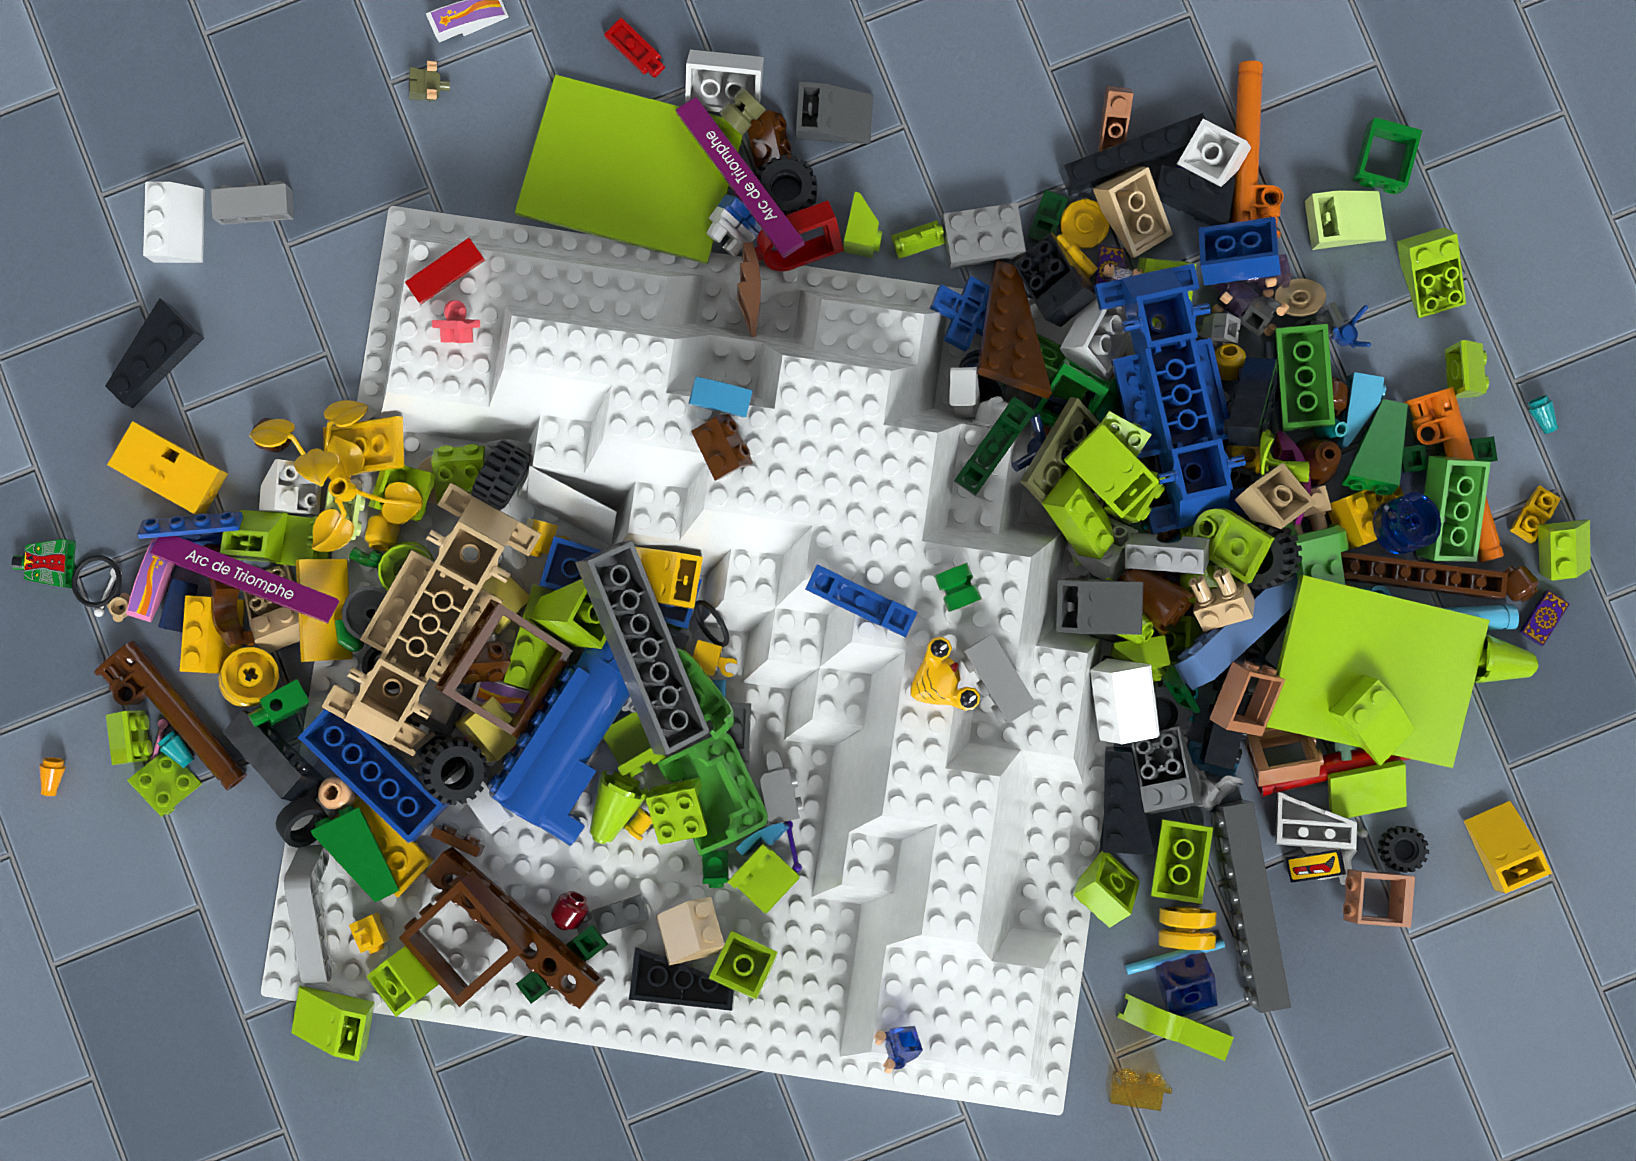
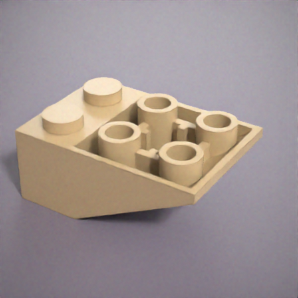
(271, 623)

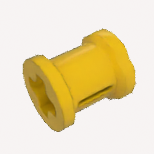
(639, 824)

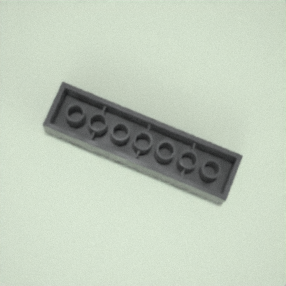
(643, 647)
(1250, 906)

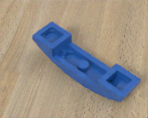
(860, 601)

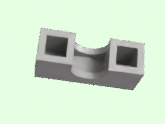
(1185, 556)

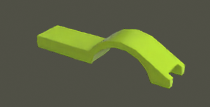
(1176, 1027)

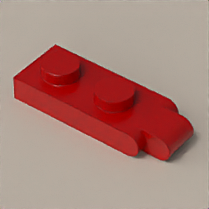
(634, 48)

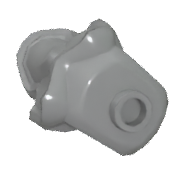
(1212, 792)

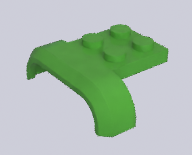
(1320, 554)
(710, 699)

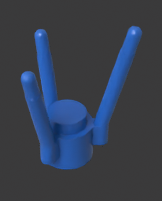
(1348, 333)

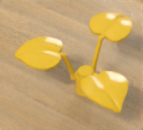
(315, 464)
(331, 528)

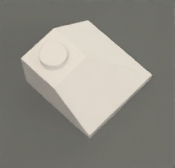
(1214, 153)

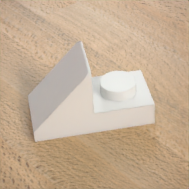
(964, 391)

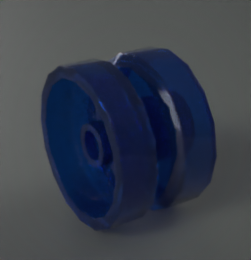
(1407, 523)

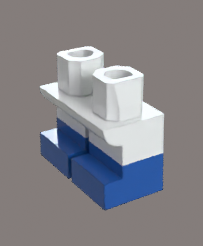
(735, 221)

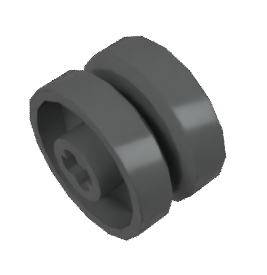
(359, 608)

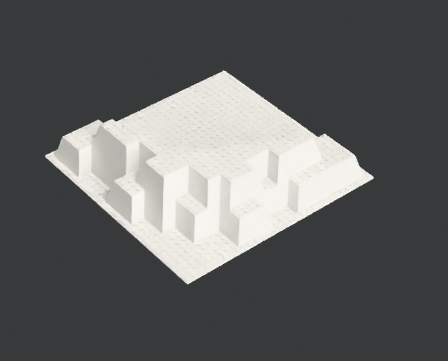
(926, 831)

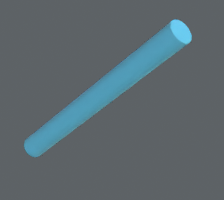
(1171, 956)

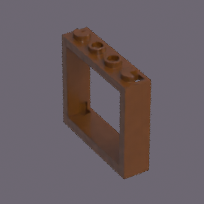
(472, 646)
(491, 910)

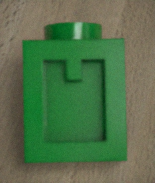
(715, 868)

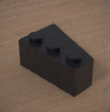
(1195, 195)
(1220, 745)

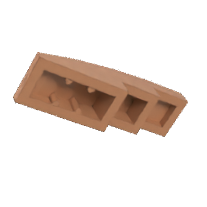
(750, 288)

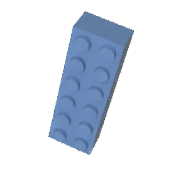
(1223, 645)

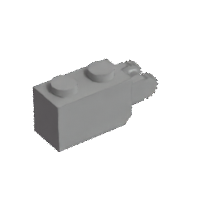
(779, 791)

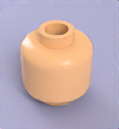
(335, 794)

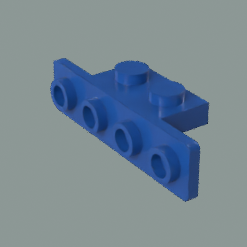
(197, 529)

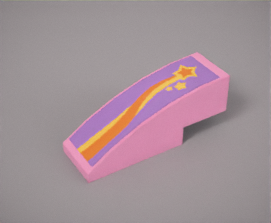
(149, 586)

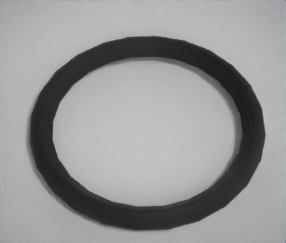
(114, 593)
(718, 618)

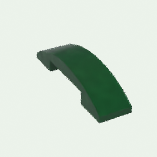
(994, 446)
(1417, 457)
(584, 945)

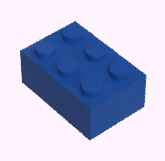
(1239, 251)

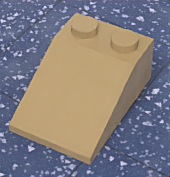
(1134, 210)

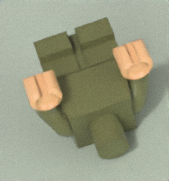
(426, 83)

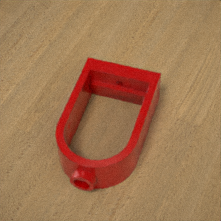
(814, 249)

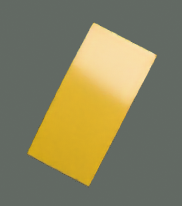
(1535, 512)

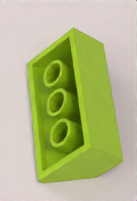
(529, 652)

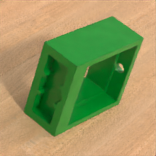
(1394, 132)
(1079, 375)

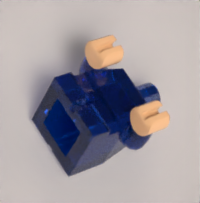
(901, 1046)

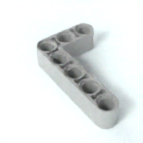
(306, 913)

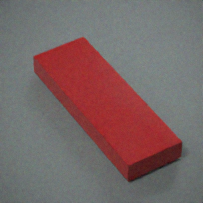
(444, 271)

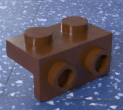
(769, 138)
(722, 446)
(489, 664)

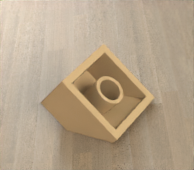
(1275, 498)
(690, 931)

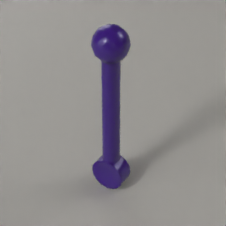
(797, 867)

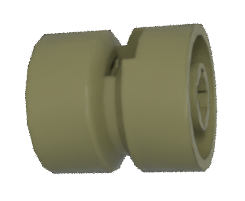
(733, 111)

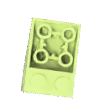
(1344, 218)

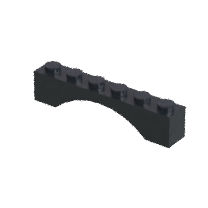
(1112, 161)

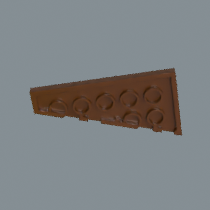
(1009, 337)

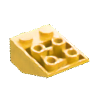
(1357, 514)
(672, 575)
(1506, 848)

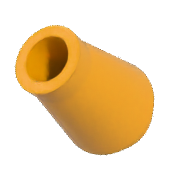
(51, 774)

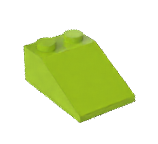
(1373, 718)

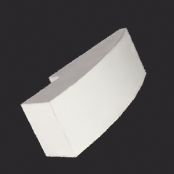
(488, 810)

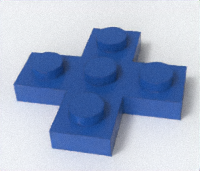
(964, 310)

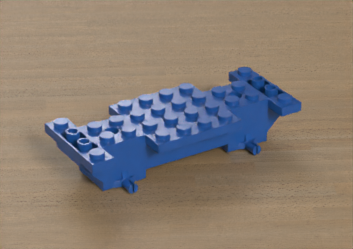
(1173, 393)

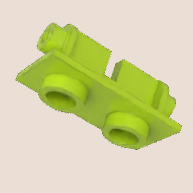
(918, 239)

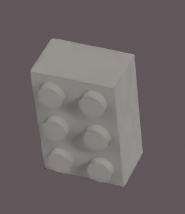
(983, 235)

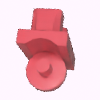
(456, 327)

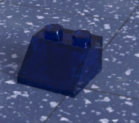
(1187, 984)

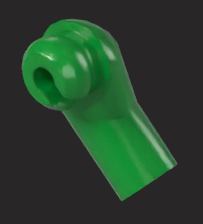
(365, 559)
(346, 639)

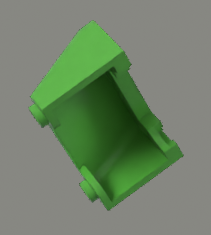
(727, 791)

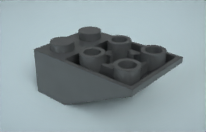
(833, 114)
(1099, 606)
(1166, 772)

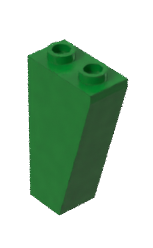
(1380, 452)
(357, 851)

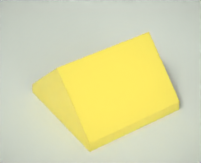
(511, 593)
(484, 734)

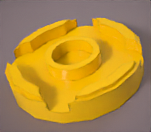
(1084, 223)

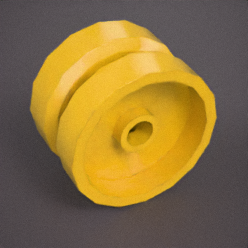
(250, 662)
(1188, 928)

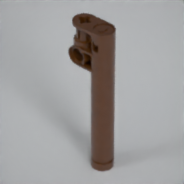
(133, 669)

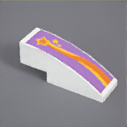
(465, 17)
(507, 695)

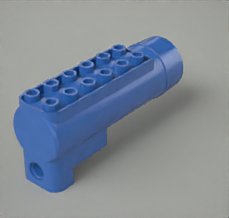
(551, 758)

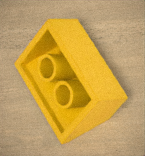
(201, 644)

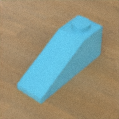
(1363, 398)

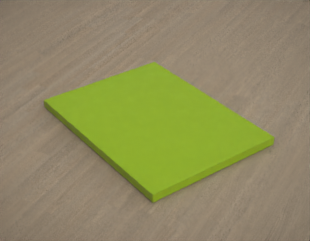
(623, 171)
(1413, 648)

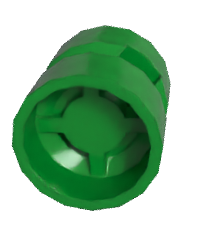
(957, 587)

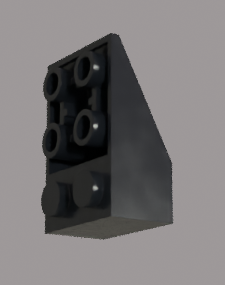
(1055, 281)

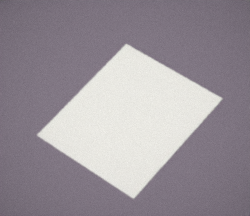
(571, 506)

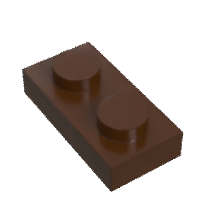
(467, 844)

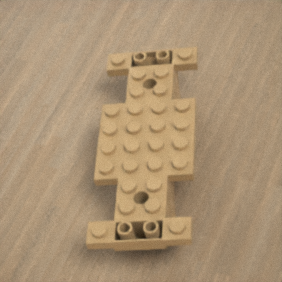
(426, 617)

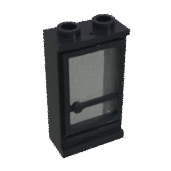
(444, 709)

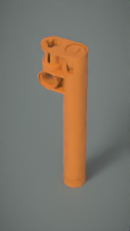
(1248, 196)
(1443, 416)

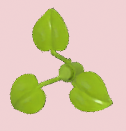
(1299, 469)

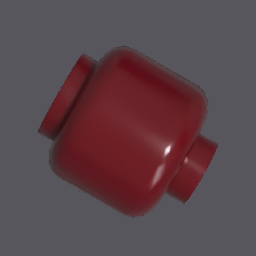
(569, 910)

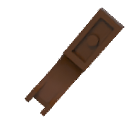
(225, 611)

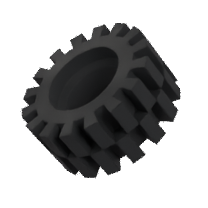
(1418, 849)

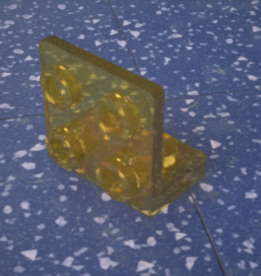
(1138, 1090)

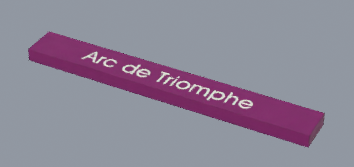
(740, 177)
(245, 577)

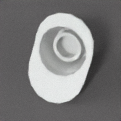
(989, 412)

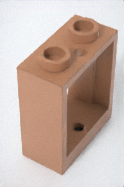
(1261, 703)
(1285, 772)
(1399, 904)

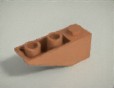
(1115, 116)

